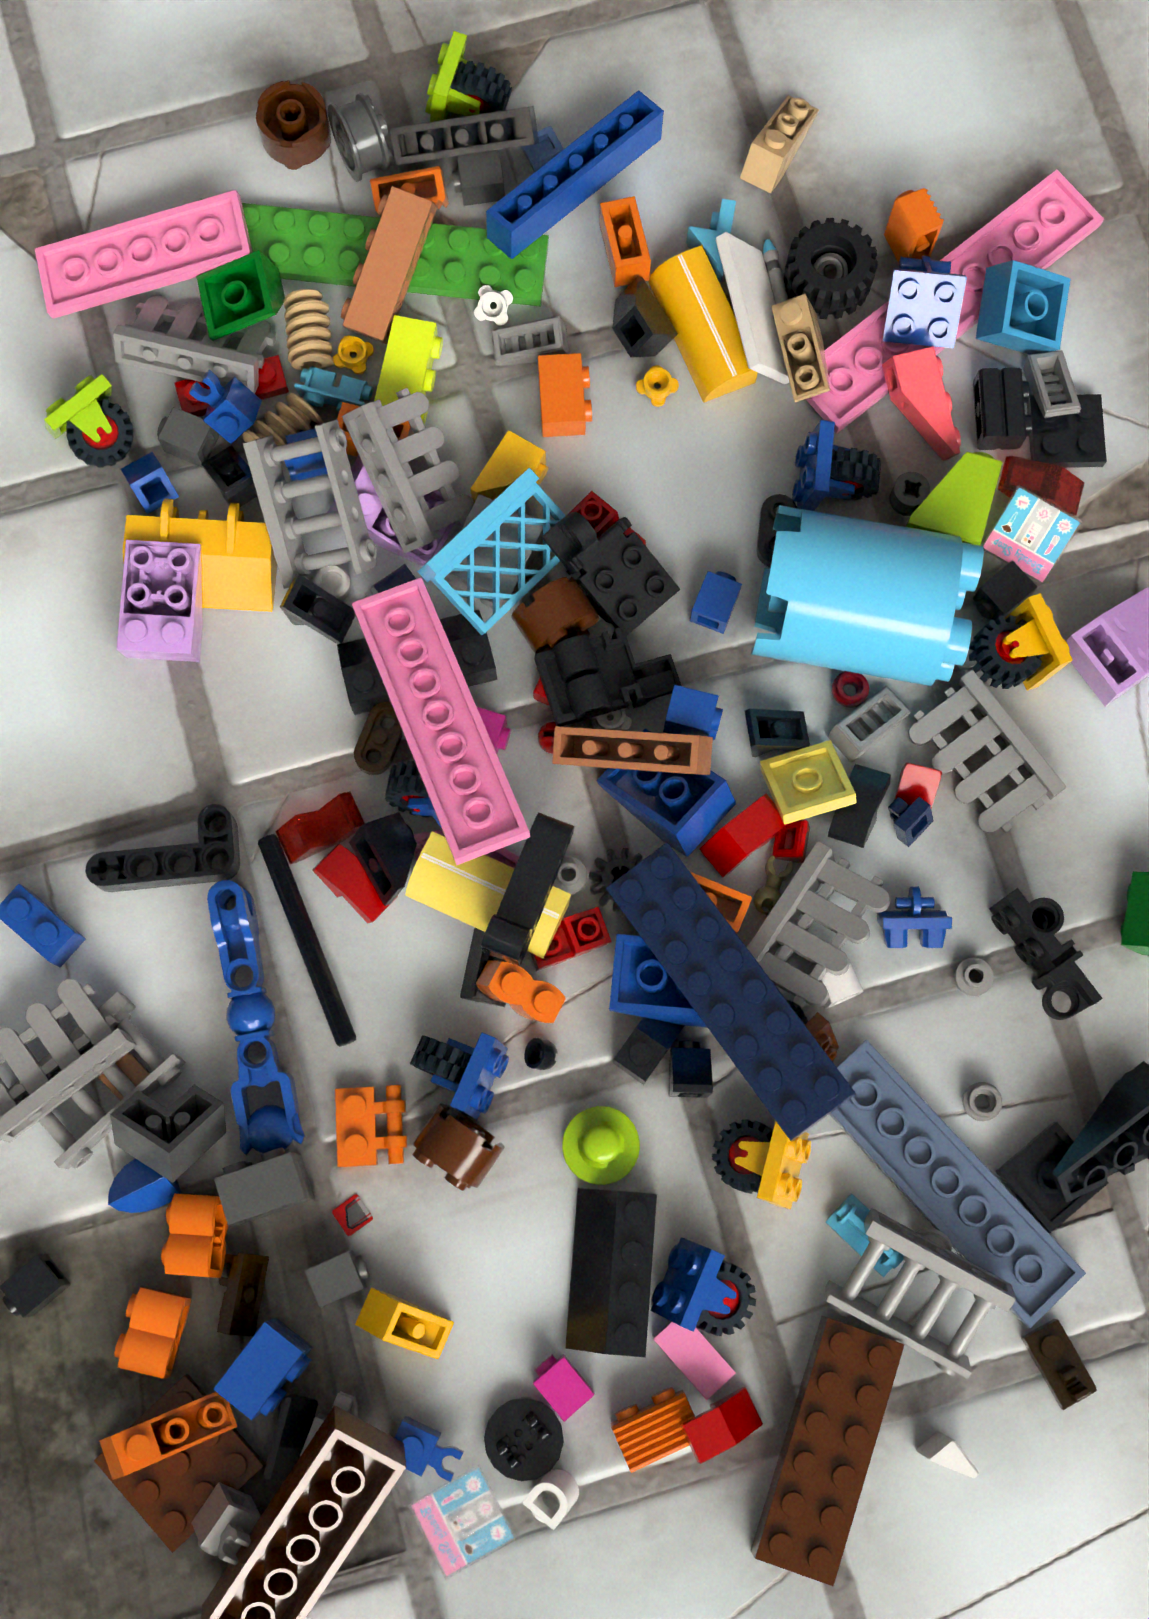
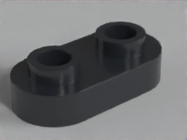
(765, 532)

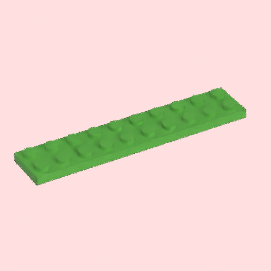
(451, 264)

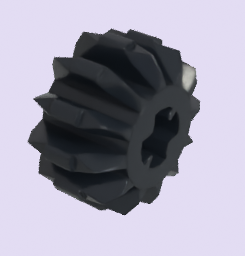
(605, 876)

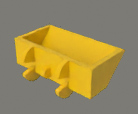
(235, 554)

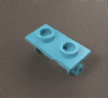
(320, 389)
(849, 1225)

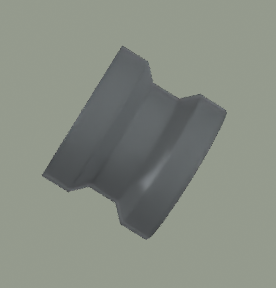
(904, 501)

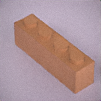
(389, 264)
(632, 750)

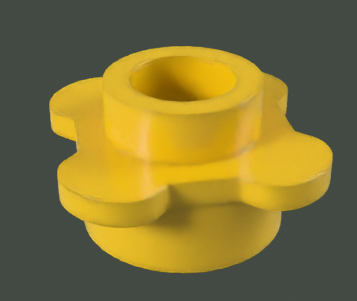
(351, 344)
(661, 376)

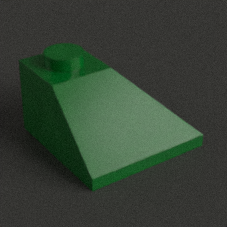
(240, 294)

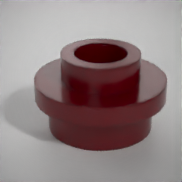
(854, 679)

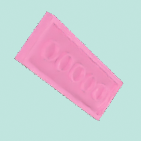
(142, 254)

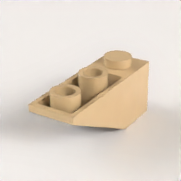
(778, 143)
(802, 347)

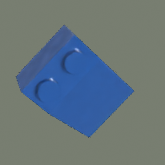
(671, 805)
(645, 988)

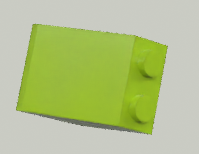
(961, 499)

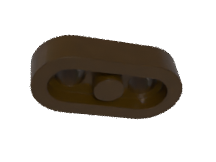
(378, 739)

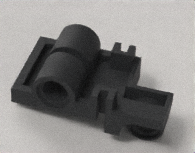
(615, 570)
(600, 677)
(1041, 948)

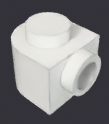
(841, 987)
(553, 1497)

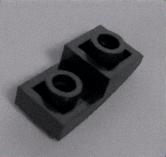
(856, 821)

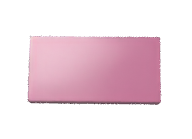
(695, 1358)

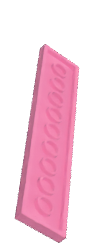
(1030, 231)

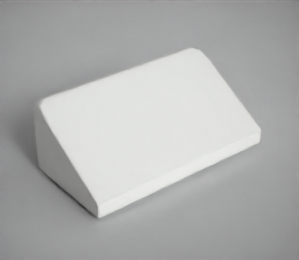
(947, 1453)

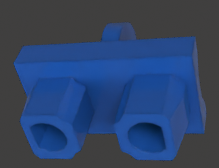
(931, 922)

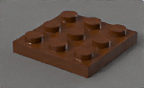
(179, 1485)

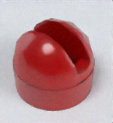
(547, 742)

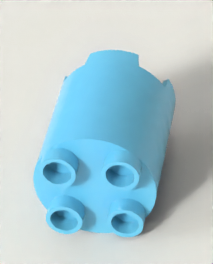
(866, 597)

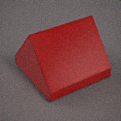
(792, 842)

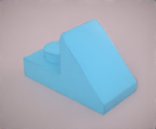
(720, 223)

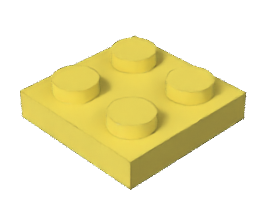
(807, 782)

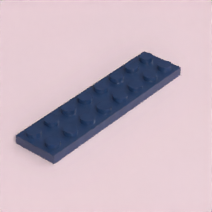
(730, 992)

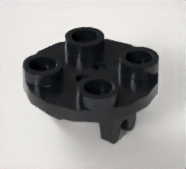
(509, 1451)

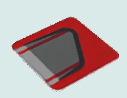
(352, 1215)

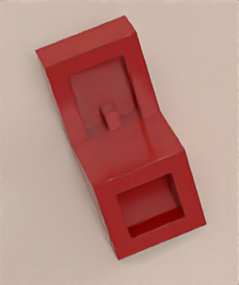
(743, 835)
(722, 1426)

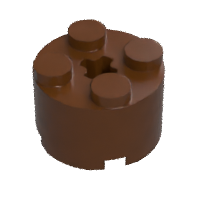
(293, 123)
(555, 615)
(457, 1147)

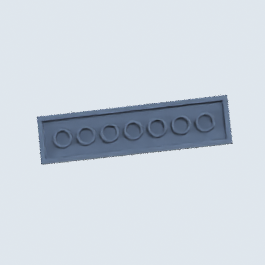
(952, 1185)

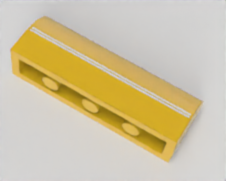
(704, 323)

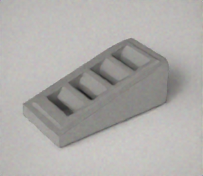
(528, 330)
(1054, 363)
(849, 736)

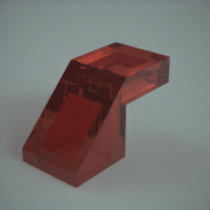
(1043, 479)
(320, 829)

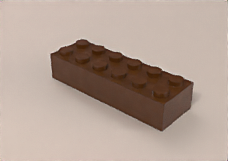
(827, 1451)
(310, 1522)

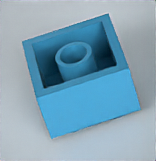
(1023, 308)

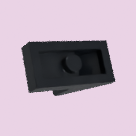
(231, 476)
(318, 609)
(776, 730)

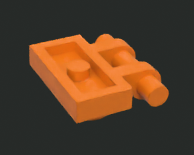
(358, 1130)

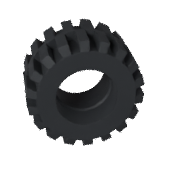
(828, 294)

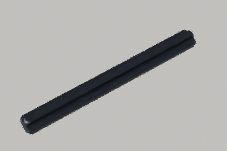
(307, 940)

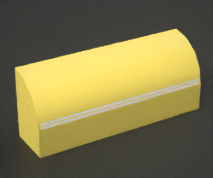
(476, 890)

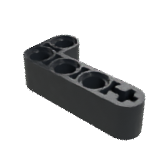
(165, 857)
(528, 890)

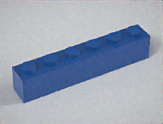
(574, 174)

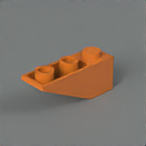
(167, 1434)

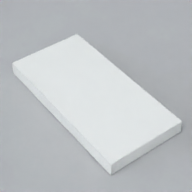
(752, 304)

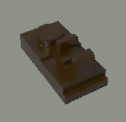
(243, 1294)
(1059, 1364)

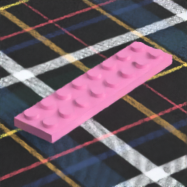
(440, 721)

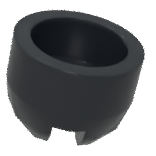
(532, 1054)

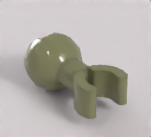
(770, 894)

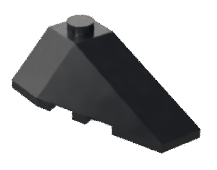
(1111, 1139)

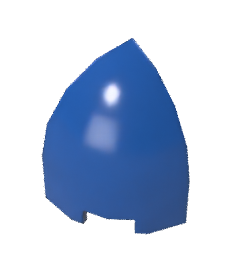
(140, 1189)

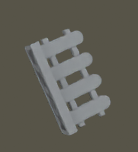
(187, 358)
(392, 477)
(1004, 762)
(800, 899)
(77, 1069)

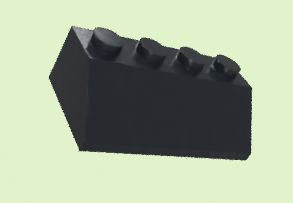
(366, 686)
(611, 1272)

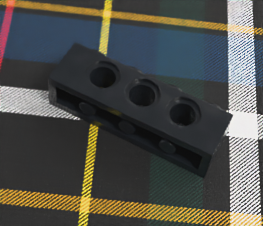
(464, 135)

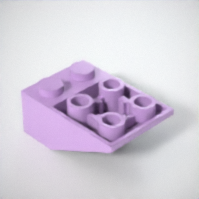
(379, 525)
(161, 601)
(1114, 648)

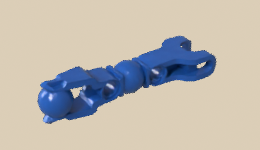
(251, 1018)

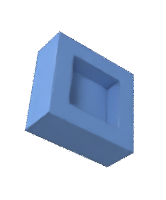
(544, 151)

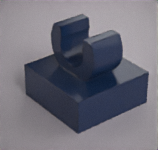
(910, 820)

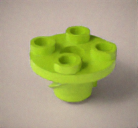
(601, 1145)

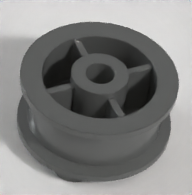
(360, 136)

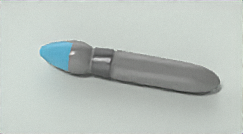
(774, 271)

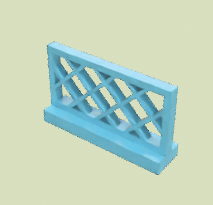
(474, 535)

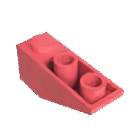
(919, 394)

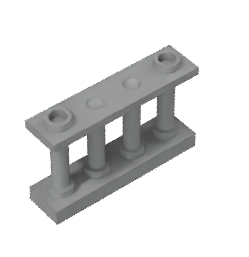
(277, 509)
(163, 1074)
(953, 1274)

